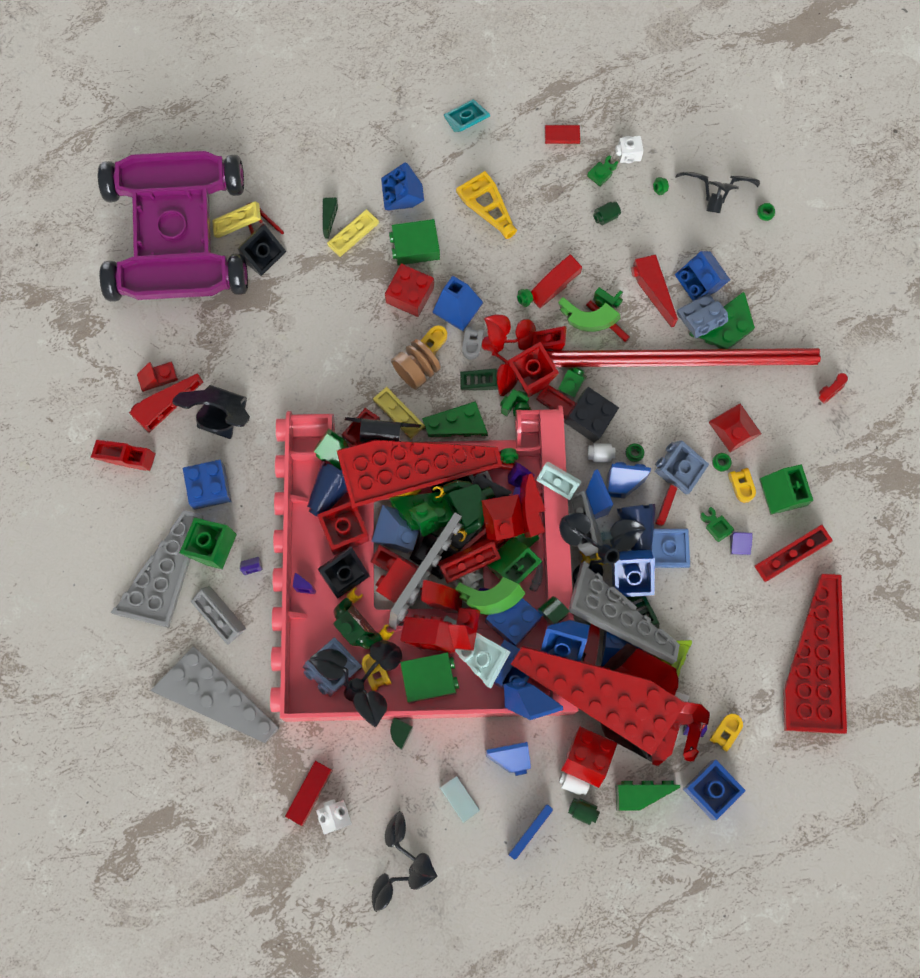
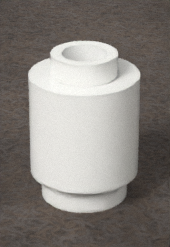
(601, 452)
(573, 784)

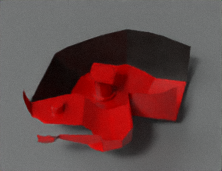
(696, 716)

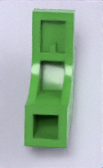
(589, 321)
(494, 600)

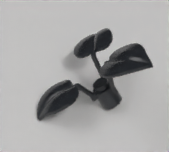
(715, 200)
(624, 534)
(370, 705)
(420, 871)

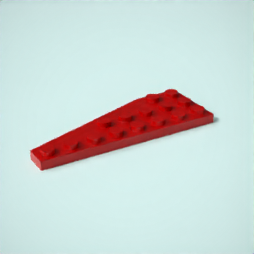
(393, 468)
(816, 680)
(618, 700)

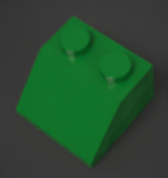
(208, 543)

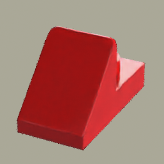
(551, 338)
(153, 377)
(465, 630)

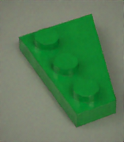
(456, 421)

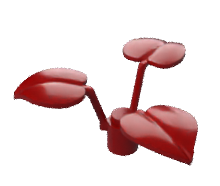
(498, 327)

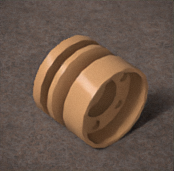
(415, 364)

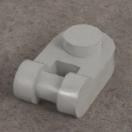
(472, 348)

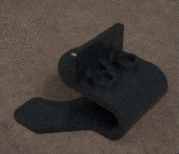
(220, 410)
(379, 429)

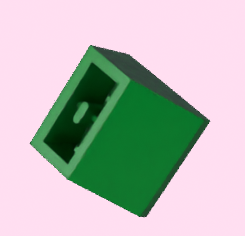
(786, 489)
(516, 561)

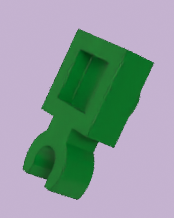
(602, 172)
(717, 527)

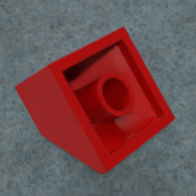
(533, 369)
(735, 428)
(503, 517)

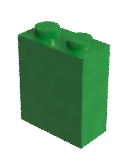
(415, 242)
(429, 677)

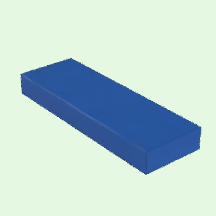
(530, 832)

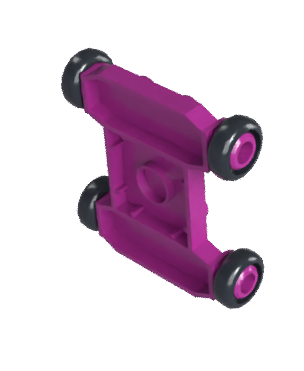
(171, 226)

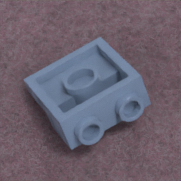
(703, 315)
(681, 466)
(331, 686)

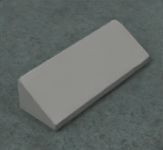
(218, 614)

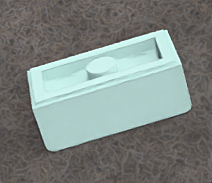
(558, 480)
(459, 799)

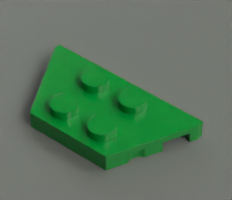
(738, 325)
(439, 505)

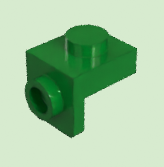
(602, 297)
(572, 381)
(510, 401)
(425, 518)

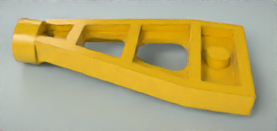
(477, 187)

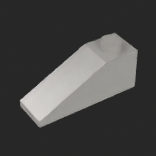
(580, 504)

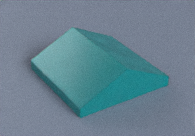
(466, 116)

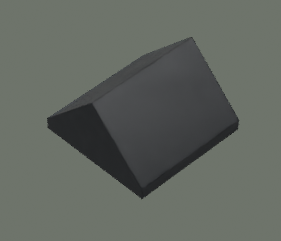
(261, 250)
(423, 547)
(343, 572)

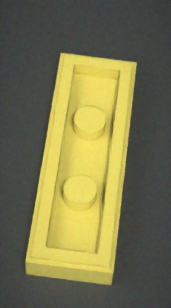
(236, 219)
(353, 233)
(397, 411)

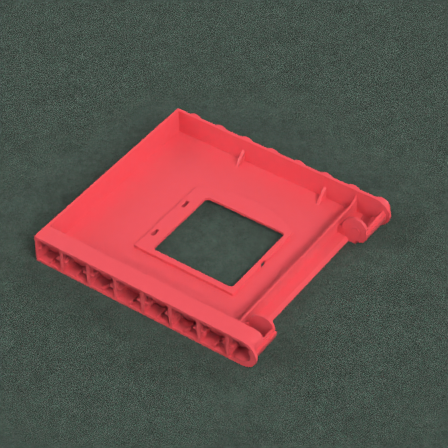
(309, 618)

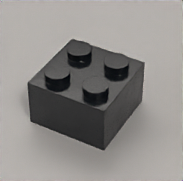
(591, 414)

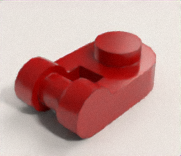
(827, 393)

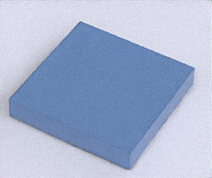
(671, 548)

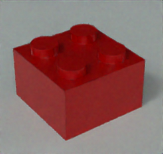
(409, 290)
(343, 528)
(396, 579)
(427, 633)
(589, 757)

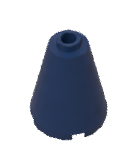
(327, 489)
(645, 516)

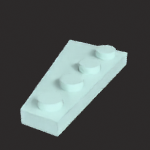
(485, 659)

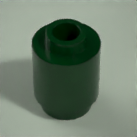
(607, 213)
(583, 811)

